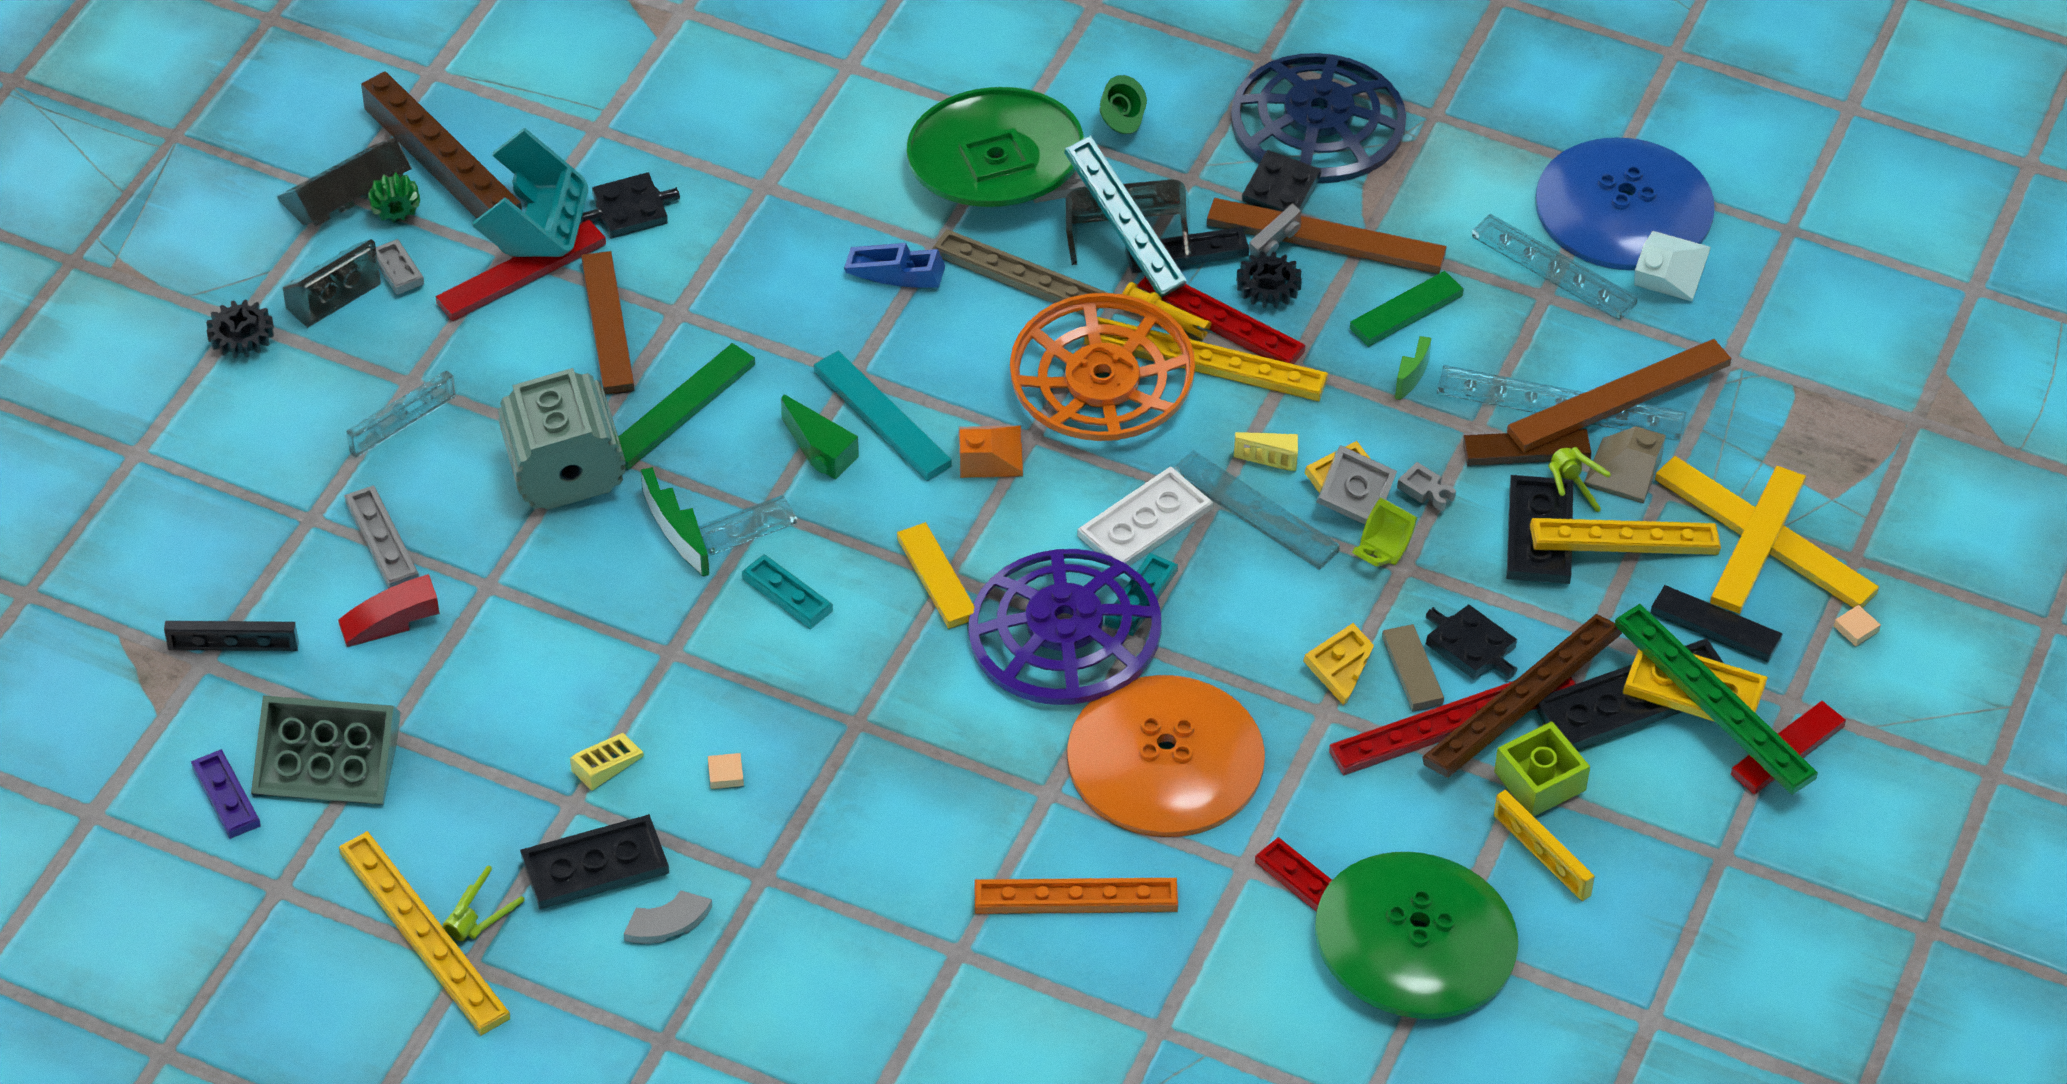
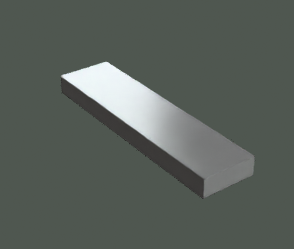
(381, 536)

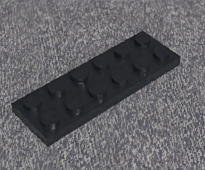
(1601, 710)

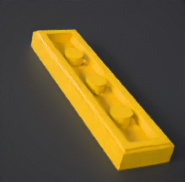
(936, 574)
(1543, 845)

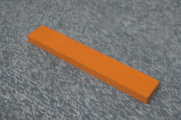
(1075, 895)

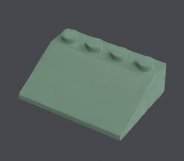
(325, 749)

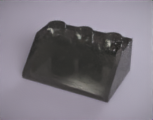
(333, 283)

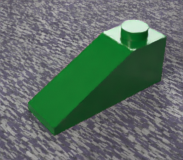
(823, 442)

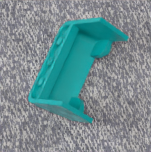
(553, 196)

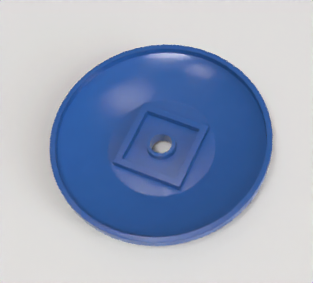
(1592, 218)

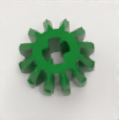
(394, 197)

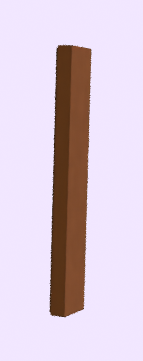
(607, 322)

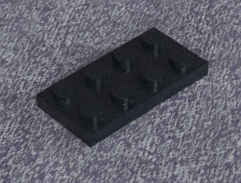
(1530, 499)
(594, 861)

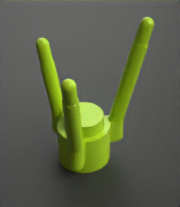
(1568, 465)
(463, 918)

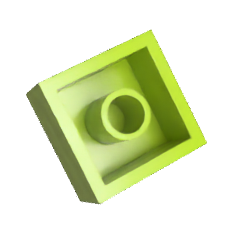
(1542, 769)

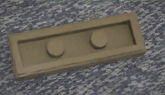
(1413, 667)

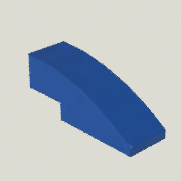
(896, 265)

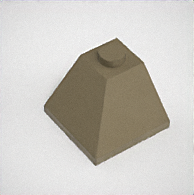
(1632, 461)

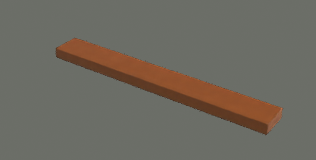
(1333, 237)
(1618, 395)

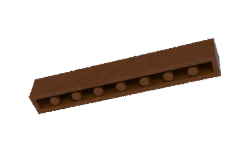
(433, 145)

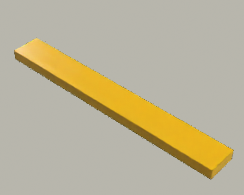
(1233, 364)
(1789, 546)
(424, 933)

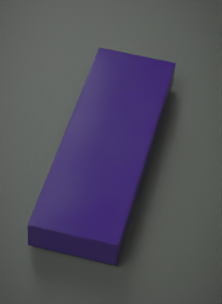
(225, 794)

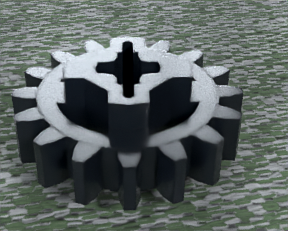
(1269, 279)
(240, 328)

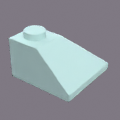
(1671, 265)

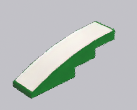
(677, 525)

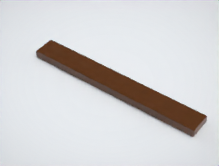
(1521, 696)

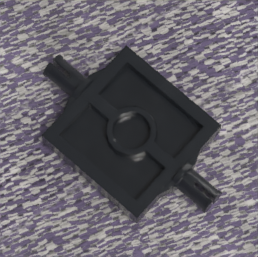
(630, 205)
(1471, 642)

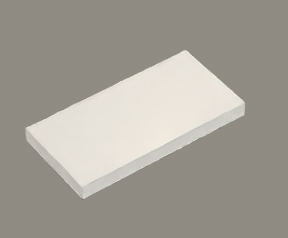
(1146, 517)

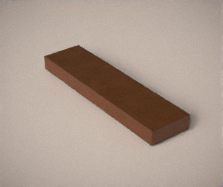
(1501, 448)

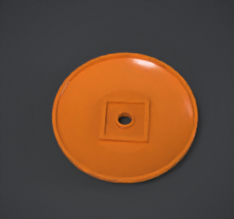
(1160, 790)

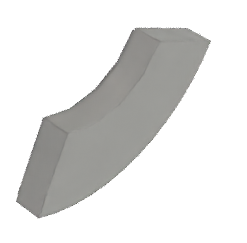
(671, 919)

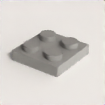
(1355, 484)

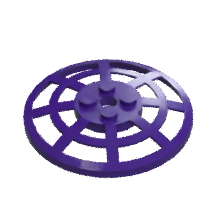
(1065, 634)

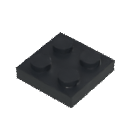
(1281, 182)

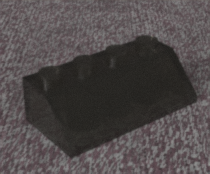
(344, 182)

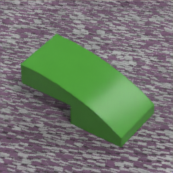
(1412, 369)

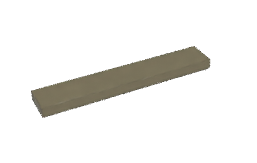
(1010, 269)

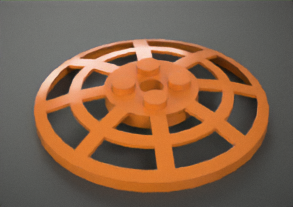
(1101, 358)

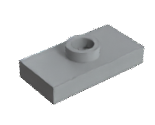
(398, 267)

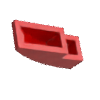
(390, 611)

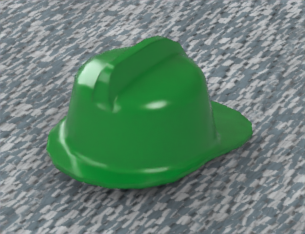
(1123, 104)

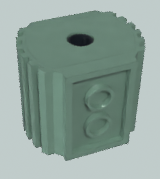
(561, 439)

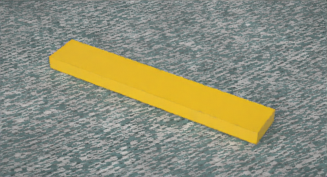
(1625, 536)
(1757, 539)

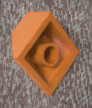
(990, 451)

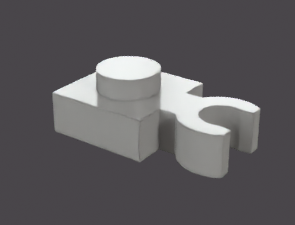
(1423, 484)

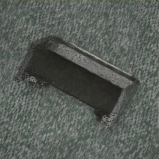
(1151, 197)

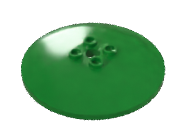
(1024, 128)
(1409, 969)

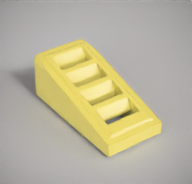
(1268, 449)
(596, 776)

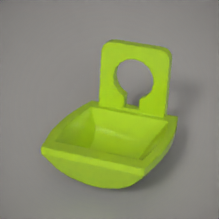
(1385, 534)

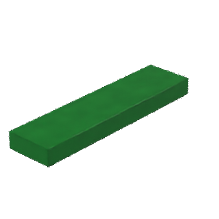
(1406, 308)

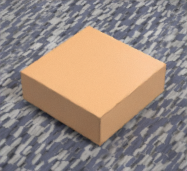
(1857, 625)
(725, 771)

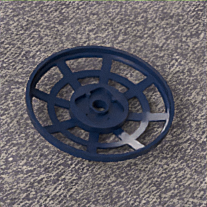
(1317, 122)

